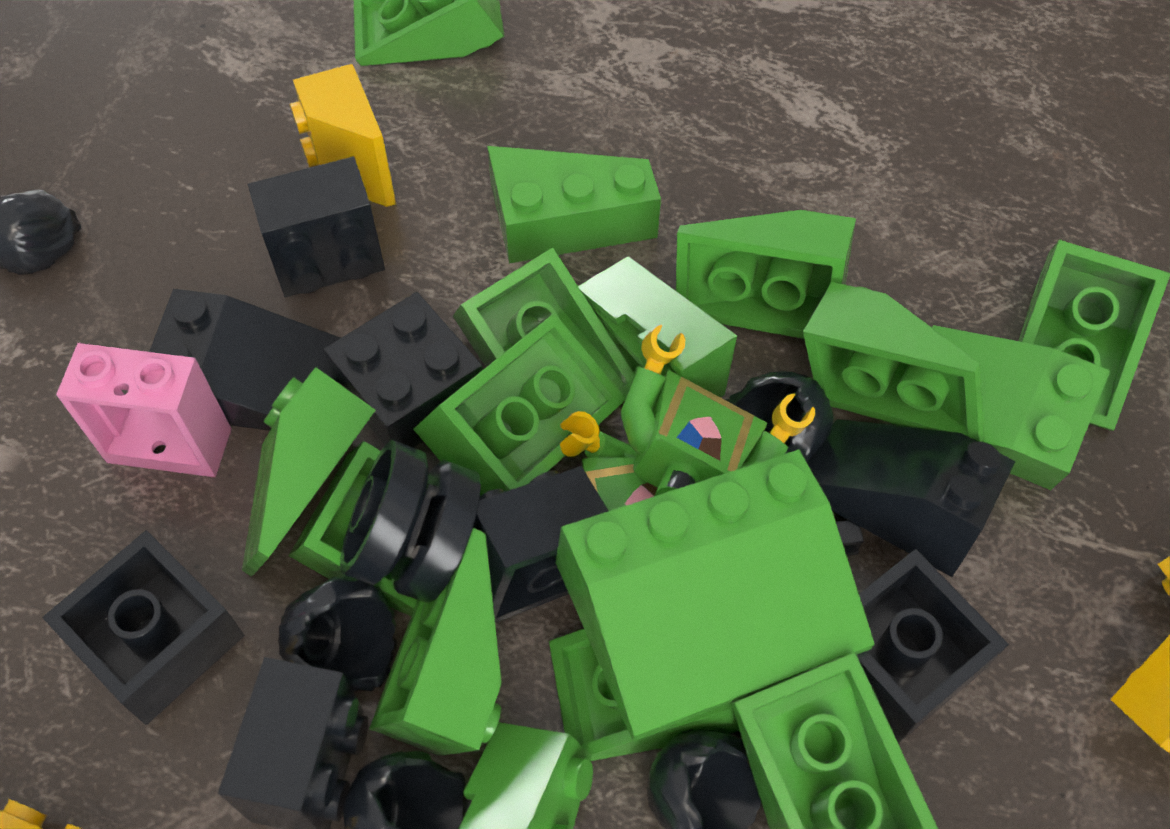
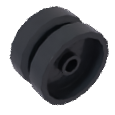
(411, 522)

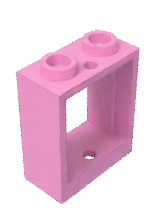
(163, 406)

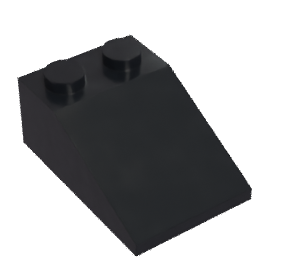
(241, 350)
(912, 486)

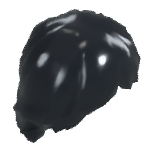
(34, 231)
(766, 392)
(341, 629)
(703, 783)
(405, 793)

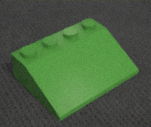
(713, 591)

